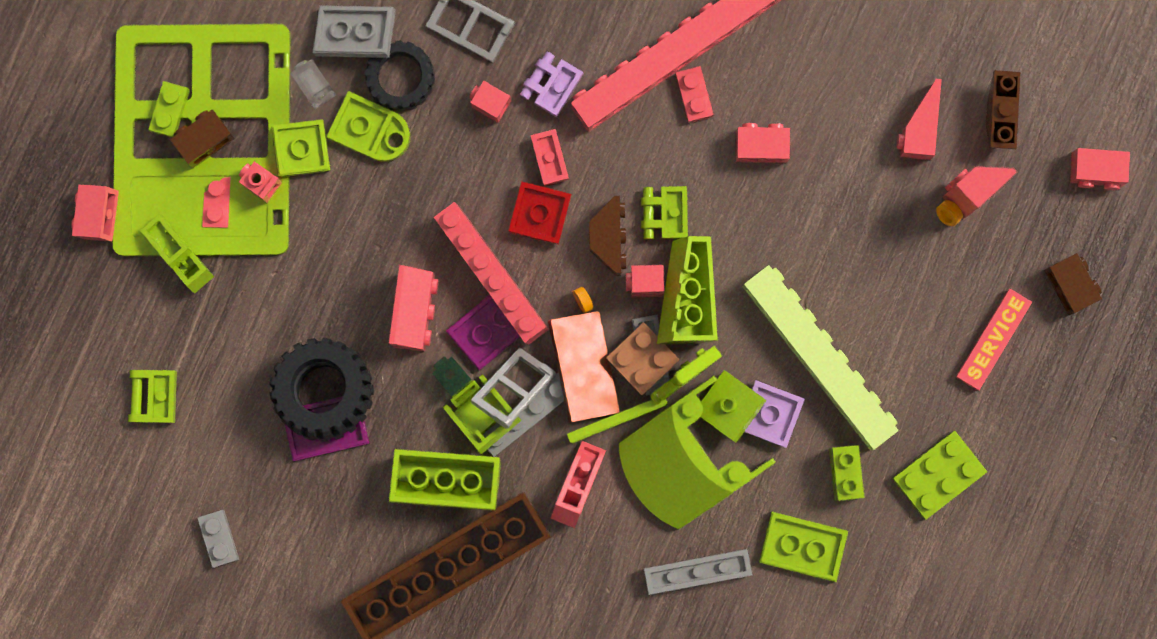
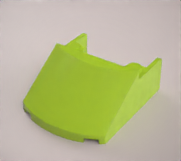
(671, 468)

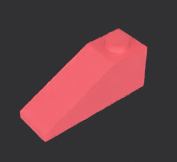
(920, 133)
(578, 484)

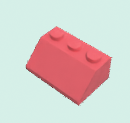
(973, 188)
(413, 309)

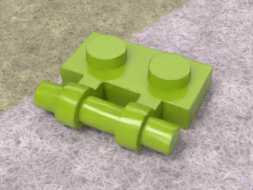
(673, 212)

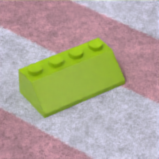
(445, 479)

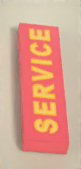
(993, 339)

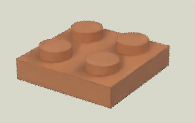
(642, 359)

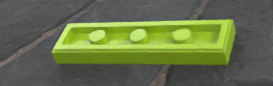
(614, 420)

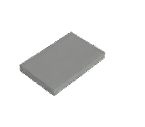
(354, 31)

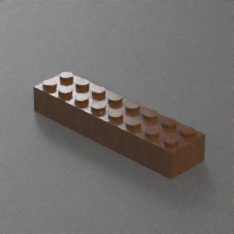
(446, 568)

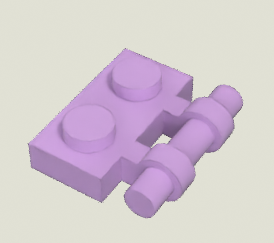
(557, 89)

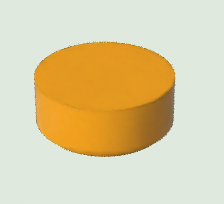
(949, 213)
(583, 299)

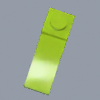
(177, 253)

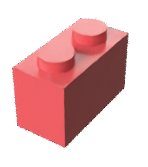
(762, 143)
(1100, 167)
(95, 213)
(645, 281)

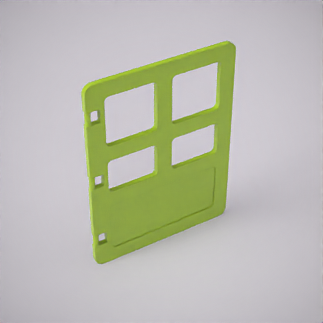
(171, 184)

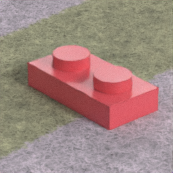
(694, 94)
(549, 157)
(217, 204)

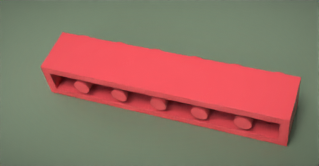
(491, 273)

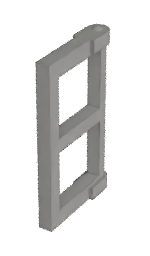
(478, 8)
(499, 376)

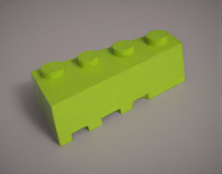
(689, 294)

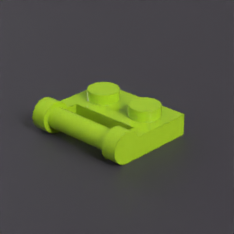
(161, 396)

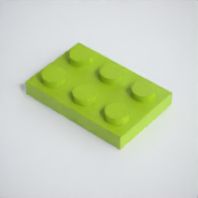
(939, 475)

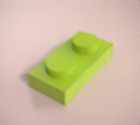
(169, 109)

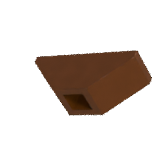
(1003, 110)
(607, 236)

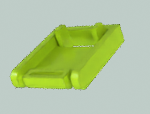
(686, 374)
(474, 421)

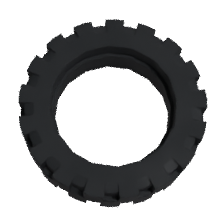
(417, 96)

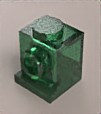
(453, 385)

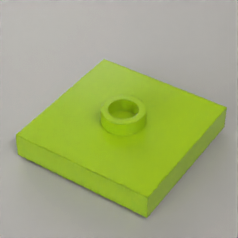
(300, 148)
(731, 406)

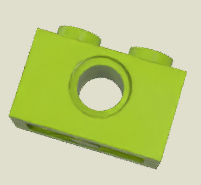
(846, 473)

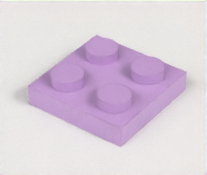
(777, 416)

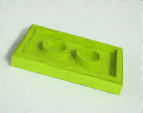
(803, 546)

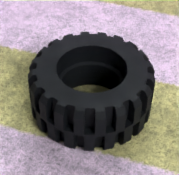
(293, 371)

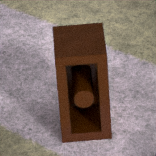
(201, 138)
(1073, 284)

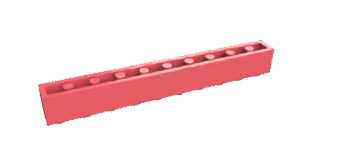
(664, 59)

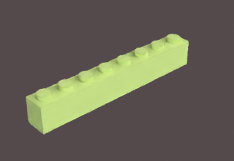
(820, 358)

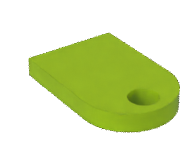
(368, 127)

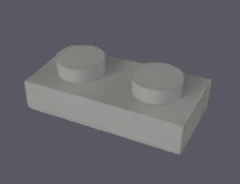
(218, 538)

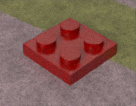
(540, 213)

